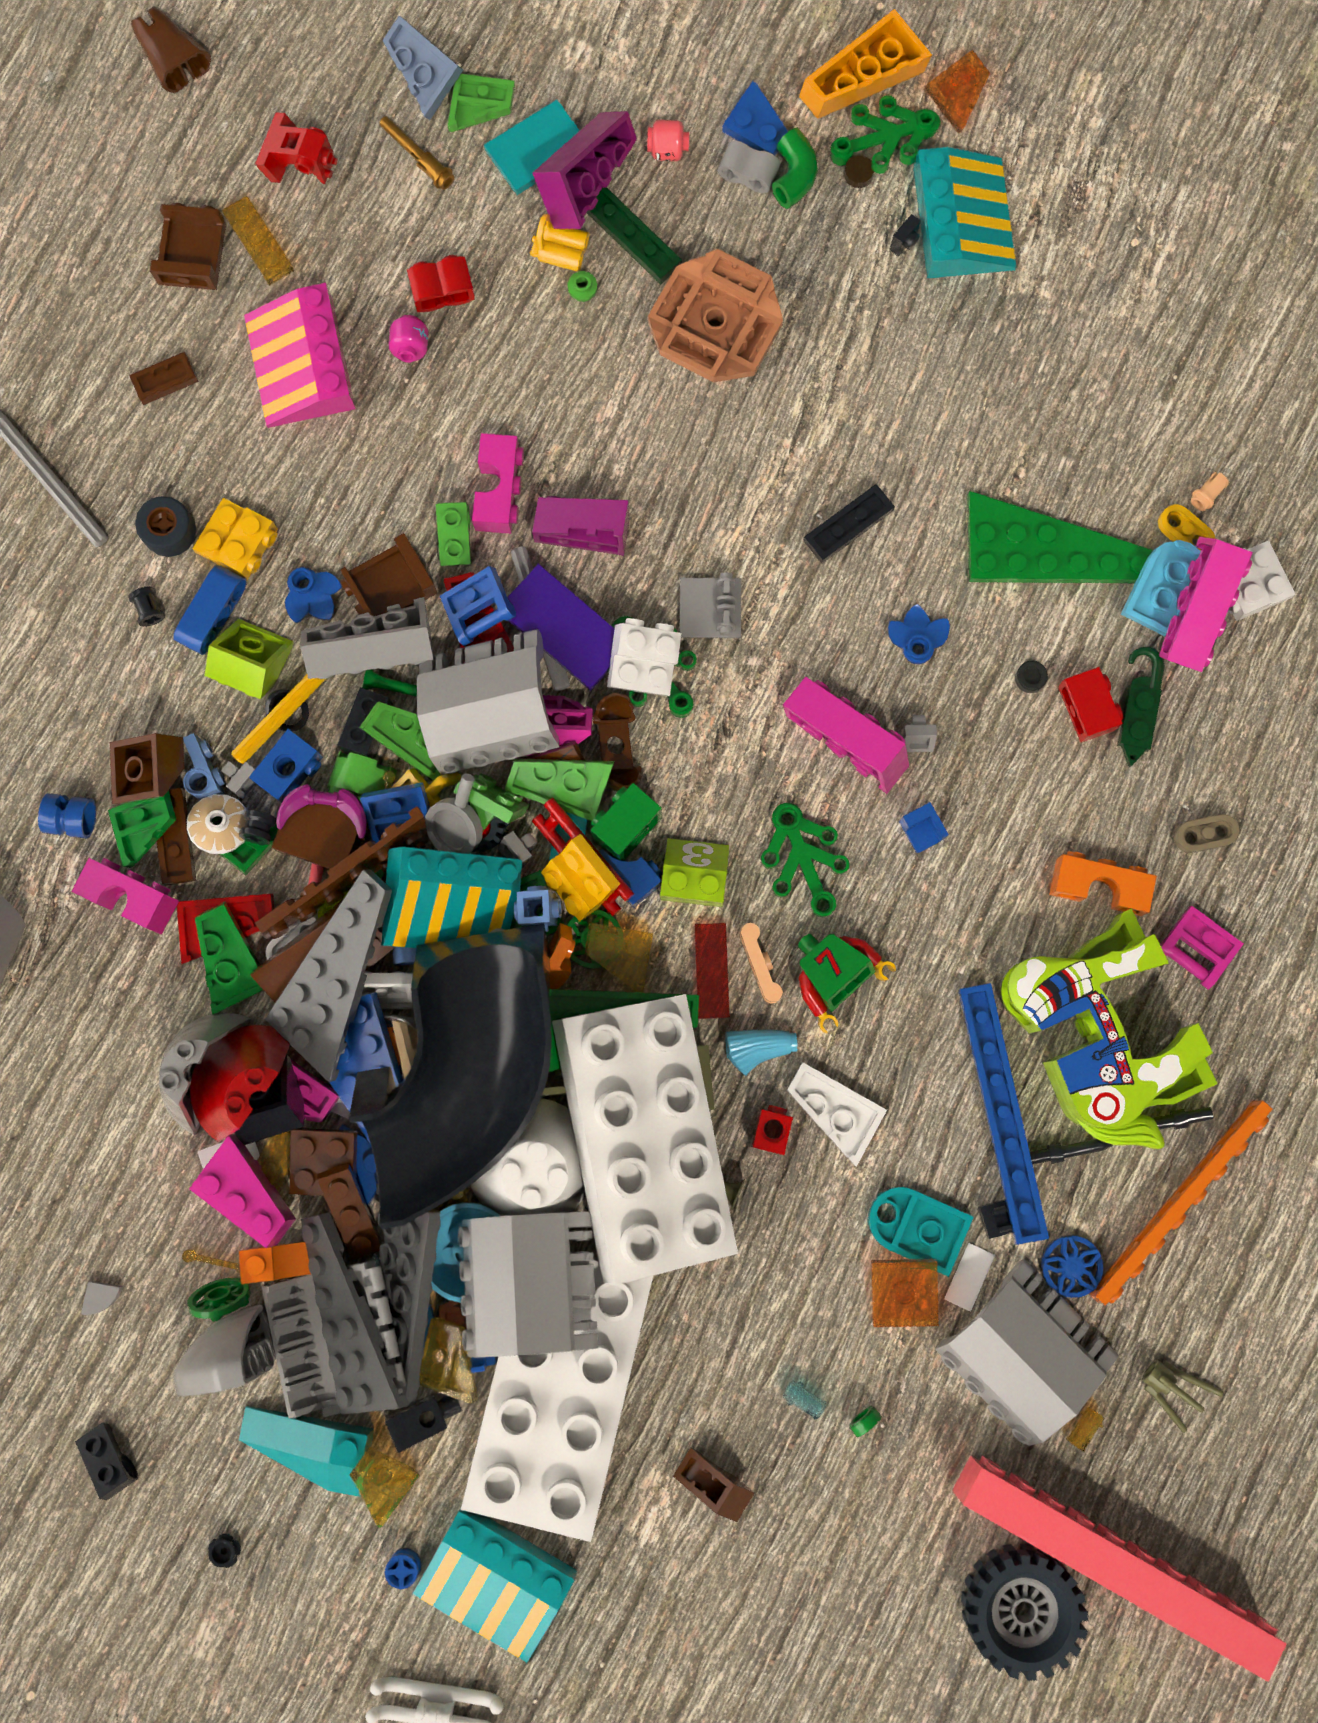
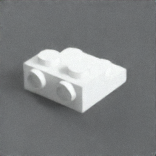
(1263, 585)
(643, 657)

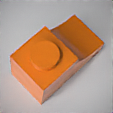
(273, 1263)

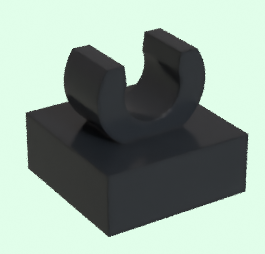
(995, 1219)

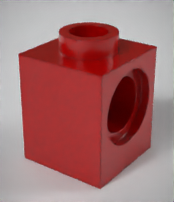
(778, 1144)

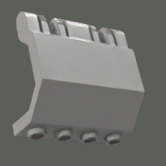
(484, 704)
(524, 1284)
(1028, 1357)

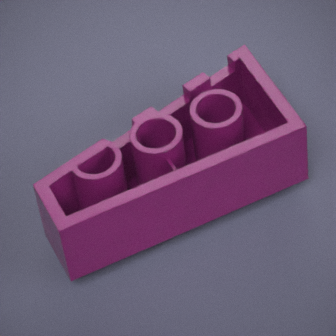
(583, 167)

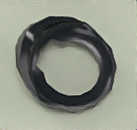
(274, 698)

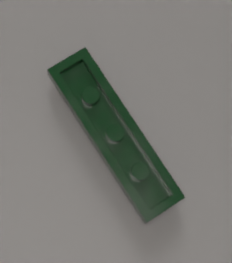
(634, 236)

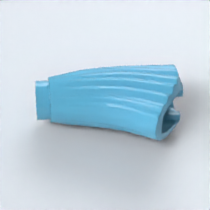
(752, 1047)

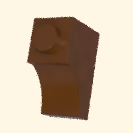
(713, 1485)

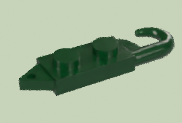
(1141, 707)

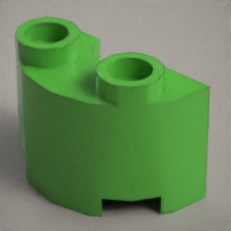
(357, 774)

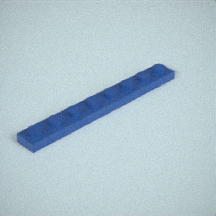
(1003, 1114)

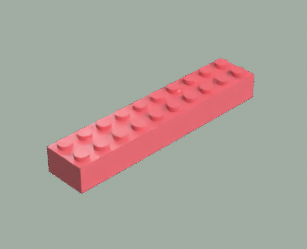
(1120, 1567)

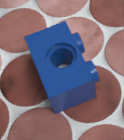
(287, 750)

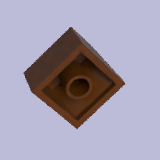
(144, 766)

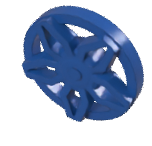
(1072, 1266)

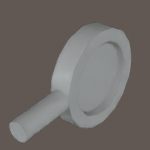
(453, 823)

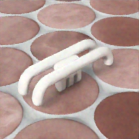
(435, 1702)

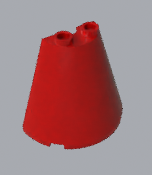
(230, 1073)

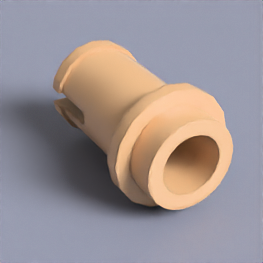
(1205, 496)

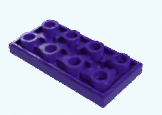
(568, 627)

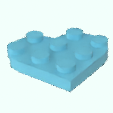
(1159, 585)

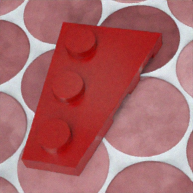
(245, 909)

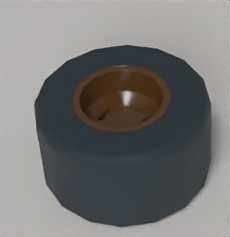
(157, 518)

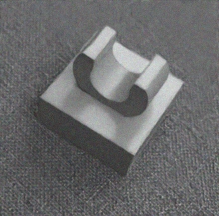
(920, 736)
(240, 781)
(517, 848)

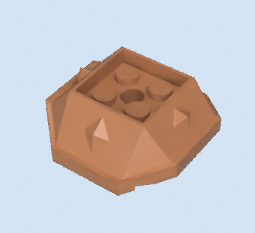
(721, 291)

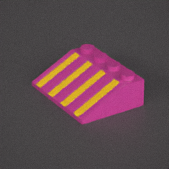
(299, 357)

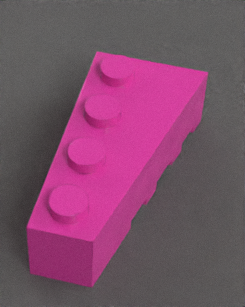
(1205, 603)

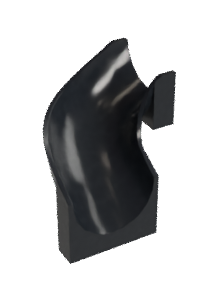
(473, 1073)

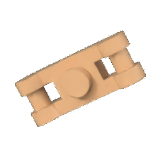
(760, 963)

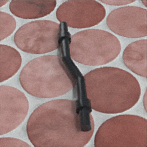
(1178, 1119)

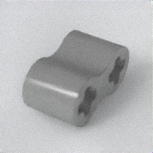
(748, 167)

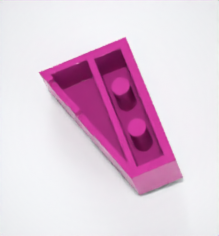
(243, 1194)

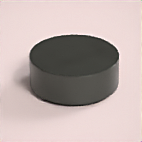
(1031, 677)

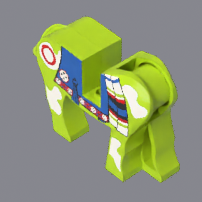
(1099, 1080)

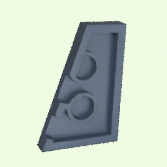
(423, 65)

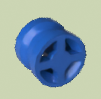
(400, 1575)

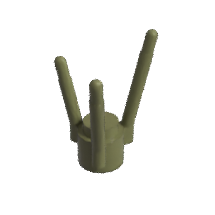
(1160, 1378)

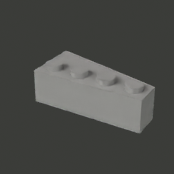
(368, 642)

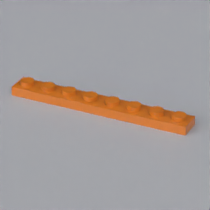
(1189, 1192)

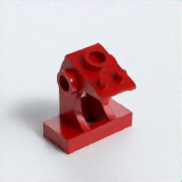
(310, 154)

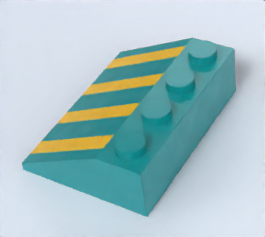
(963, 213)
(447, 895)
(496, 1583)

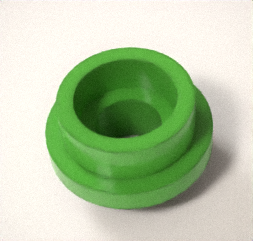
(582, 294)

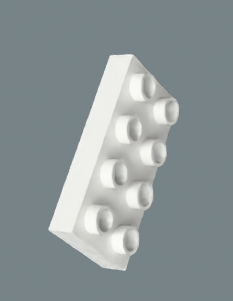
(644, 1139)
(557, 1420)

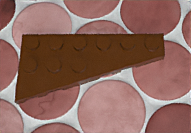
(344, 874)

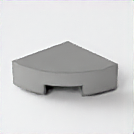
(99, 1297)

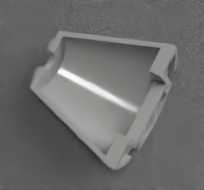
(180, 1058)

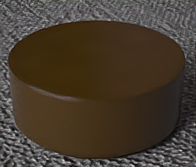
(858, 171)

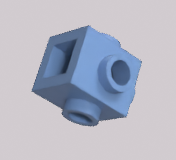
(530, 900)

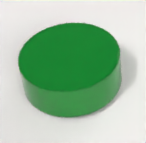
(865, 1421)

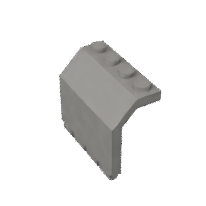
(300, 1343)

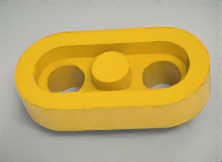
(1188, 525)

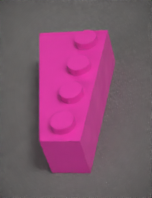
(848, 732)

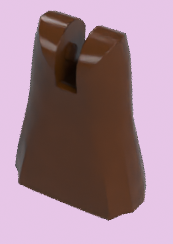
(168, 49)

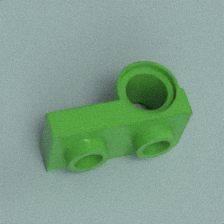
(453, 533)

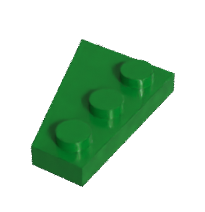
(226, 958)

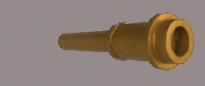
(441, 175)

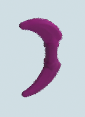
(306, 796)

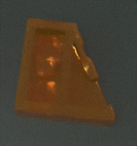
(959, 88)

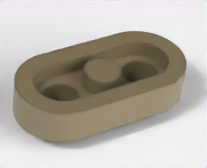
(1205, 833)

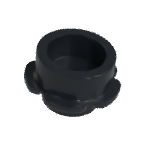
(215, 1553)

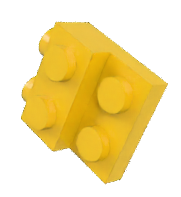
(236, 538)
(580, 878)

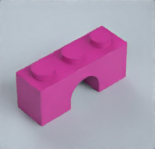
(496, 509)
(145, 904)

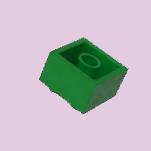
(625, 822)

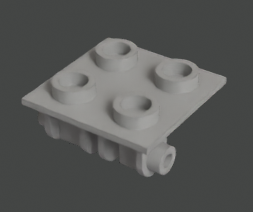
(710, 607)

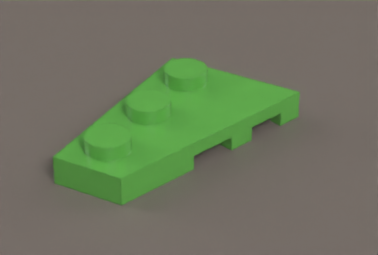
(402, 735)
(572, 783)

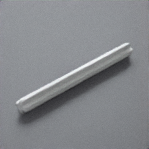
(51, 482)

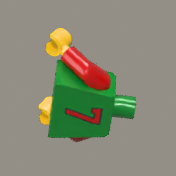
(835, 971)

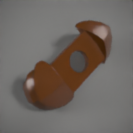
(612, 720)

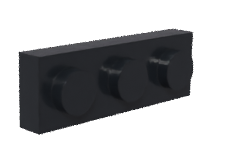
(849, 523)

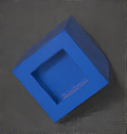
(923, 828)

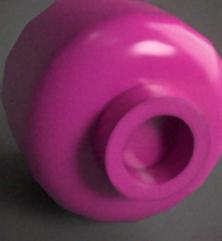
(408, 338)

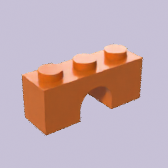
(1129, 886)

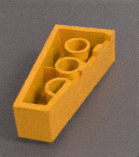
(868, 65)

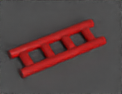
(560, 817)

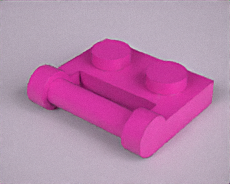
(1205, 938)

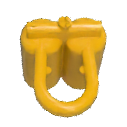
(559, 246)

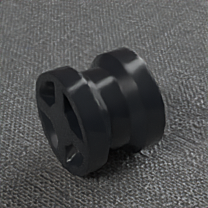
(257, 827)

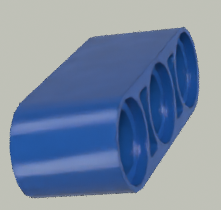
(210, 609)

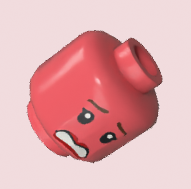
(667, 140)

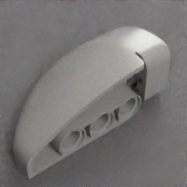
(226, 1355)

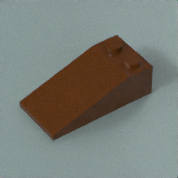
(280, 968)

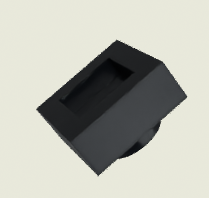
(905, 236)

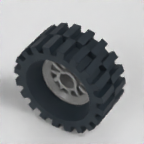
(1053, 1636)

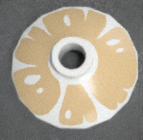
(221, 837)

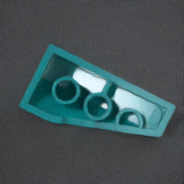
(308, 1445)

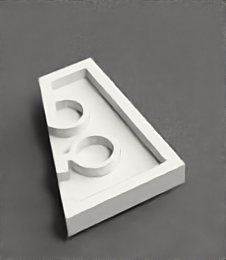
(837, 1110)

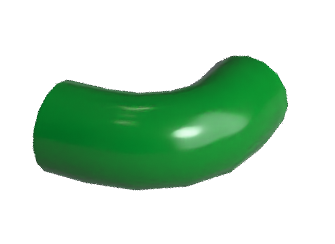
(802, 168)

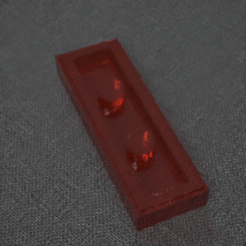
(712, 970)

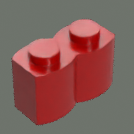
(440, 283)

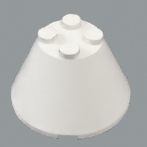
(538, 1171)

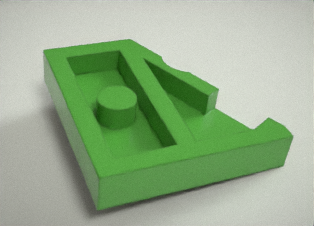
(479, 100)

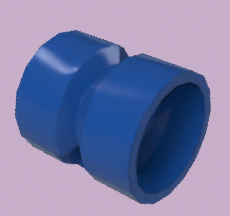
(62, 815)

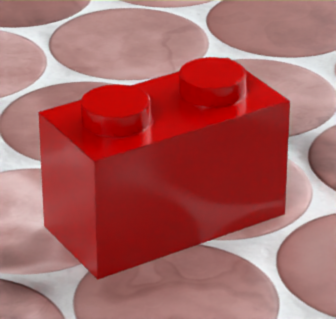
(1091, 704)

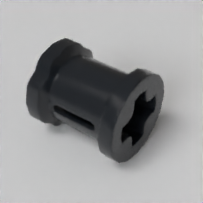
(146, 606)

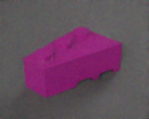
(582, 523)

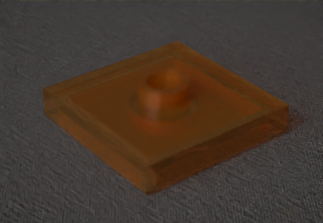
(904, 1293)

